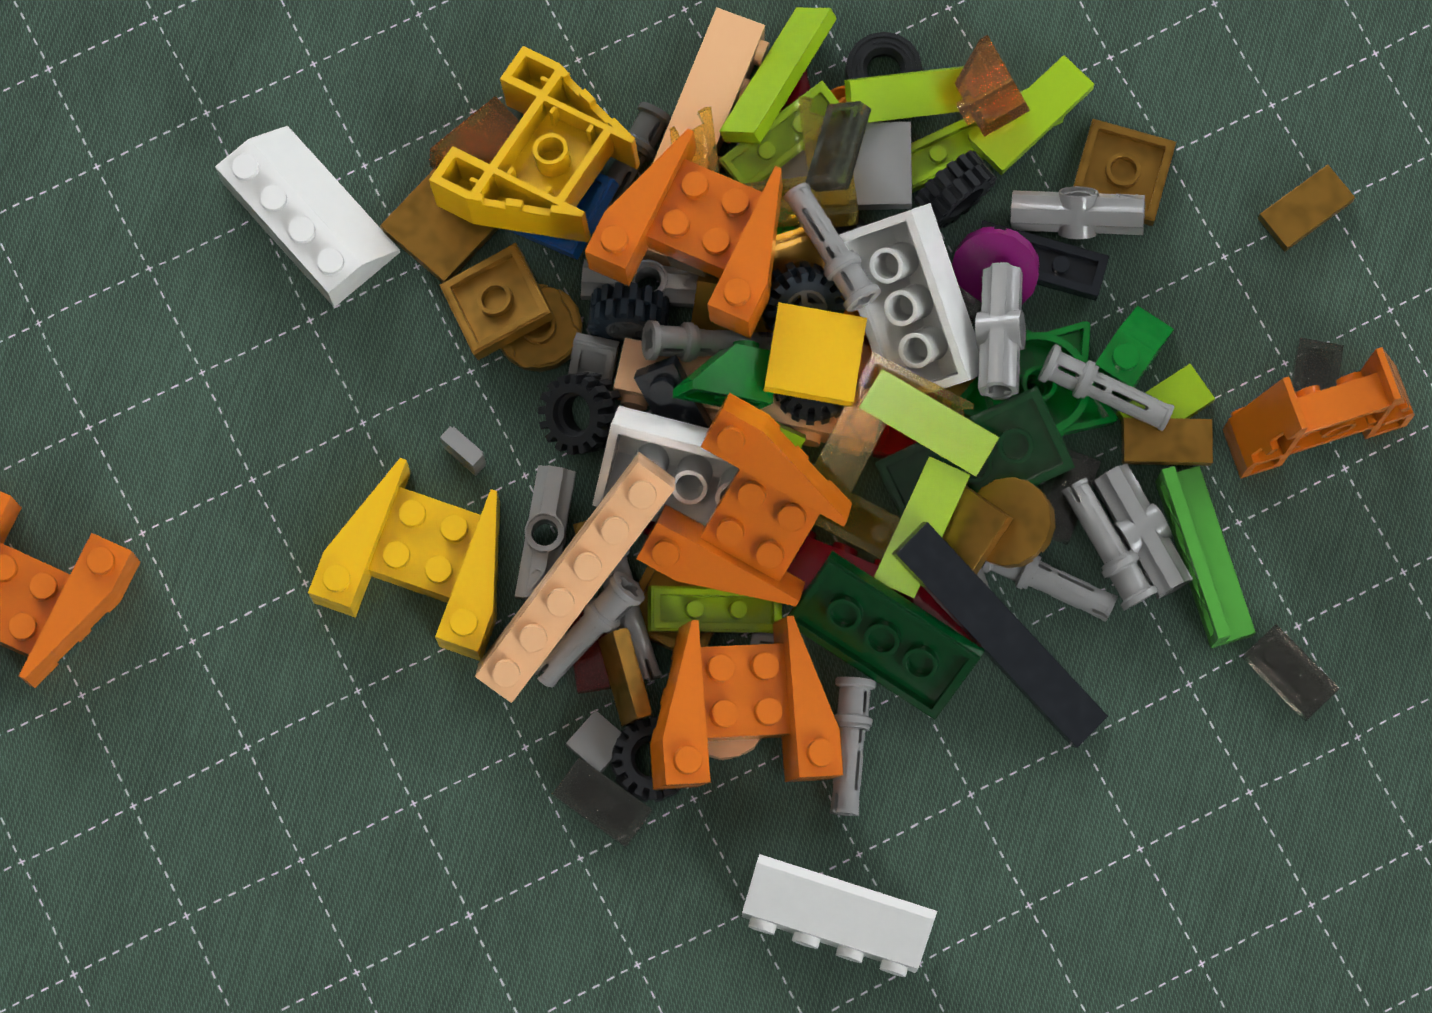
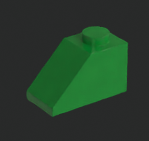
(1134, 348)
(735, 370)

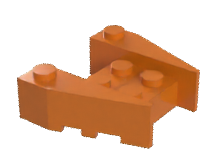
(699, 222)
(1293, 421)
(756, 520)
(53, 610)
(739, 696)

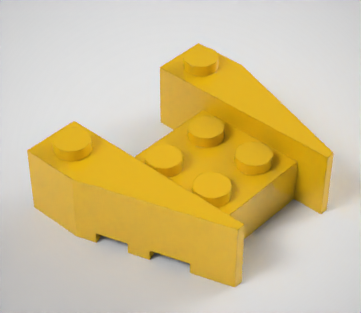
(544, 161)
(422, 549)

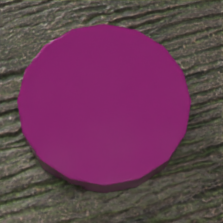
(991, 246)

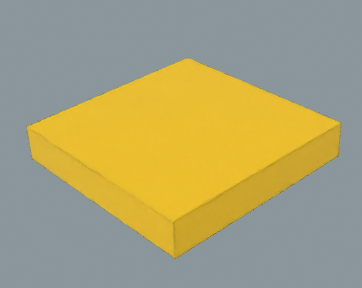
(815, 354)

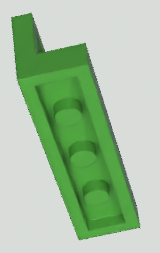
(1204, 555)

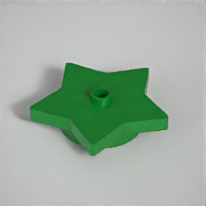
(1068, 412)

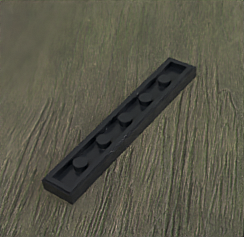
(999, 634)

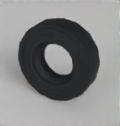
(879, 45)

